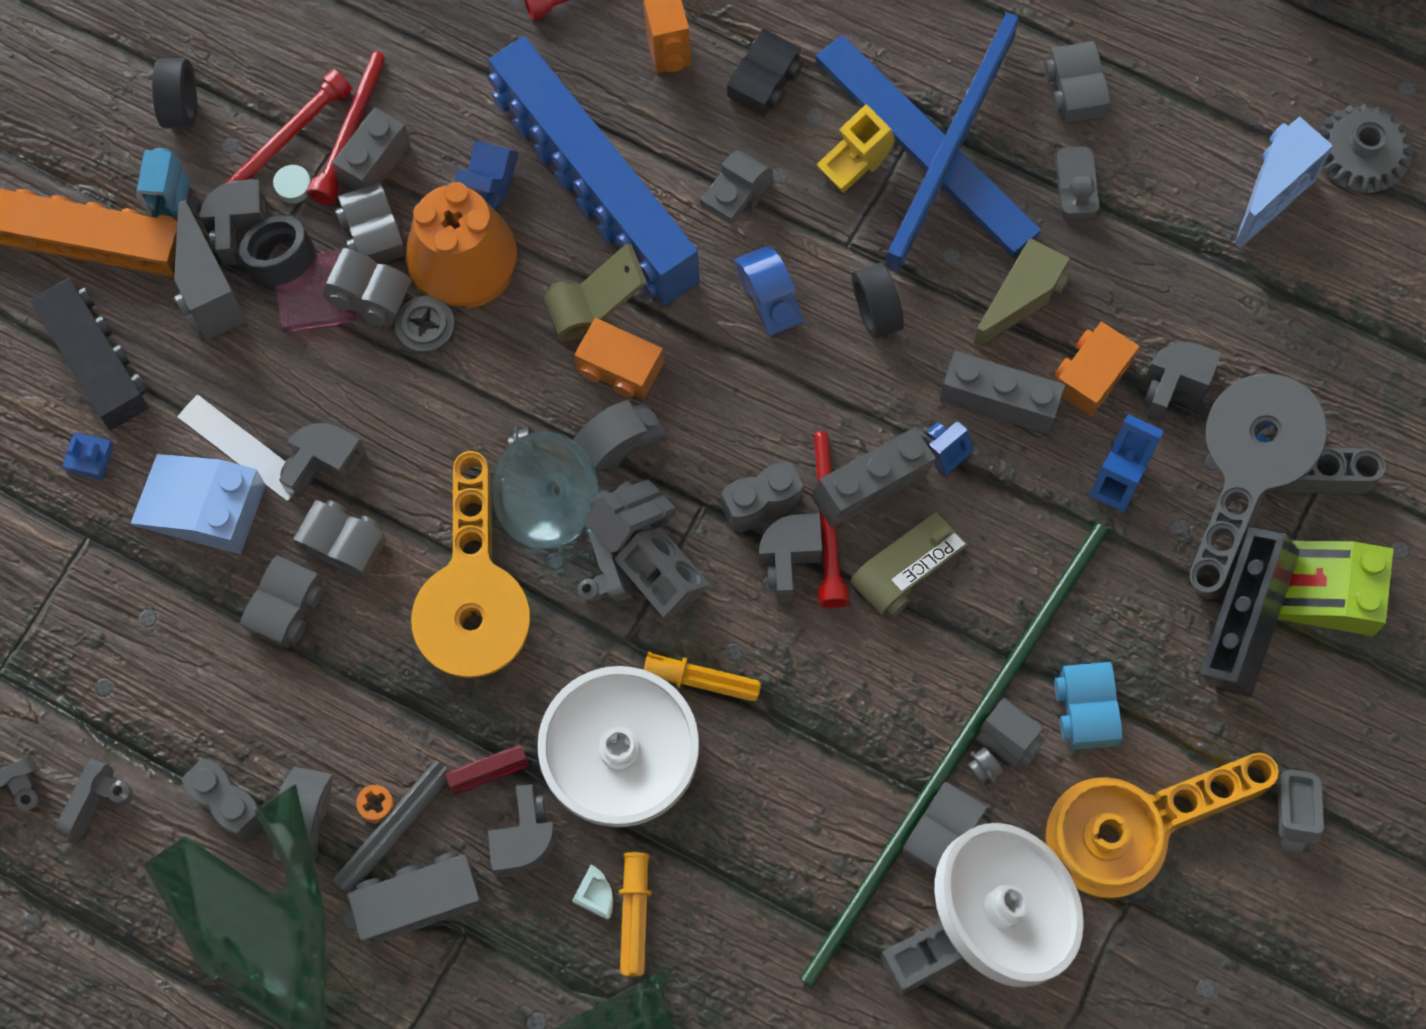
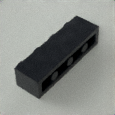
(89, 353)
(1250, 611)

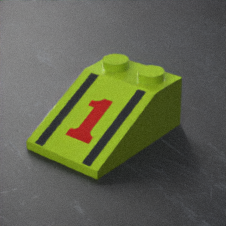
(1339, 586)

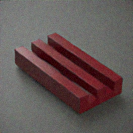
(487, 770)

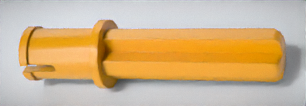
(701, 677)
(634, 914)

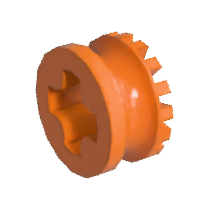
(362, 803)

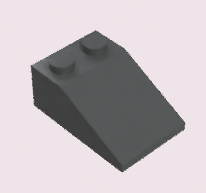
(204, 294)

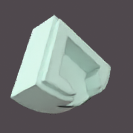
(595, 894)

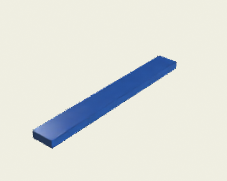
(922, 140)
(952, 143)

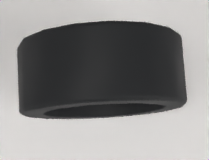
(174, 93)
(288, 265)
(878, 300)

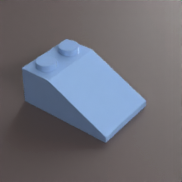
(1288, 170)
(200, 501)

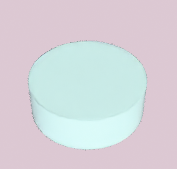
(292, 184)

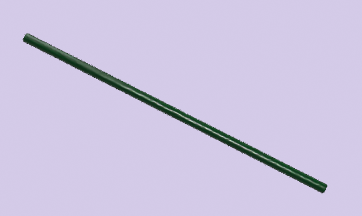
(952, 757)

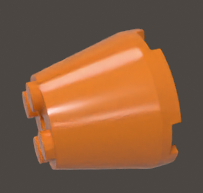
(460, 248)

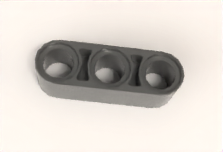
(1345, 475)

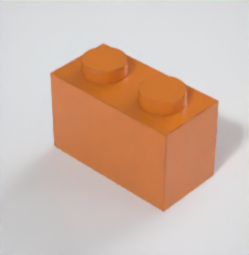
(667, 34)
(618, 359)
(1096, 367)

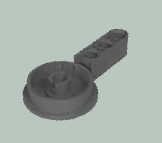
(1252, 465)

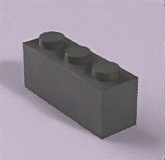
(1001, 392)
(873, 477)
(414, 898)

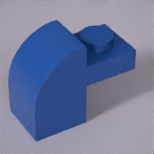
(489, 172)
(771, 288)
(1126, 463)

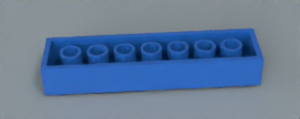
(592, 170)

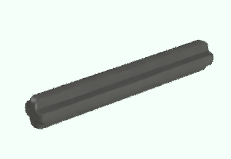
(392, 828)

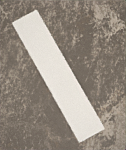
(234, 442)

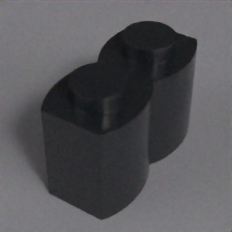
(765, 72)

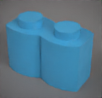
(162, 183)
(1089, 706)

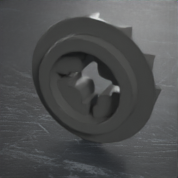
(416, 312)

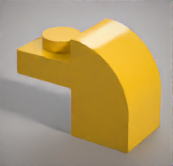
(863, 148)

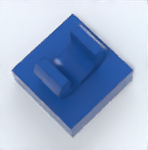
(949, 445)
(88, 456)

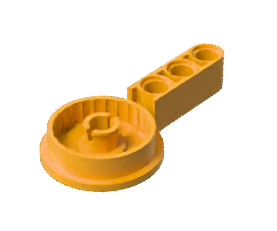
(471, 585)
(1141, 823)

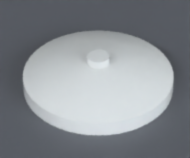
(618, 746)
(1009, 905)

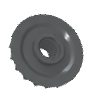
(1363, 166)

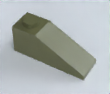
(1026, 289)

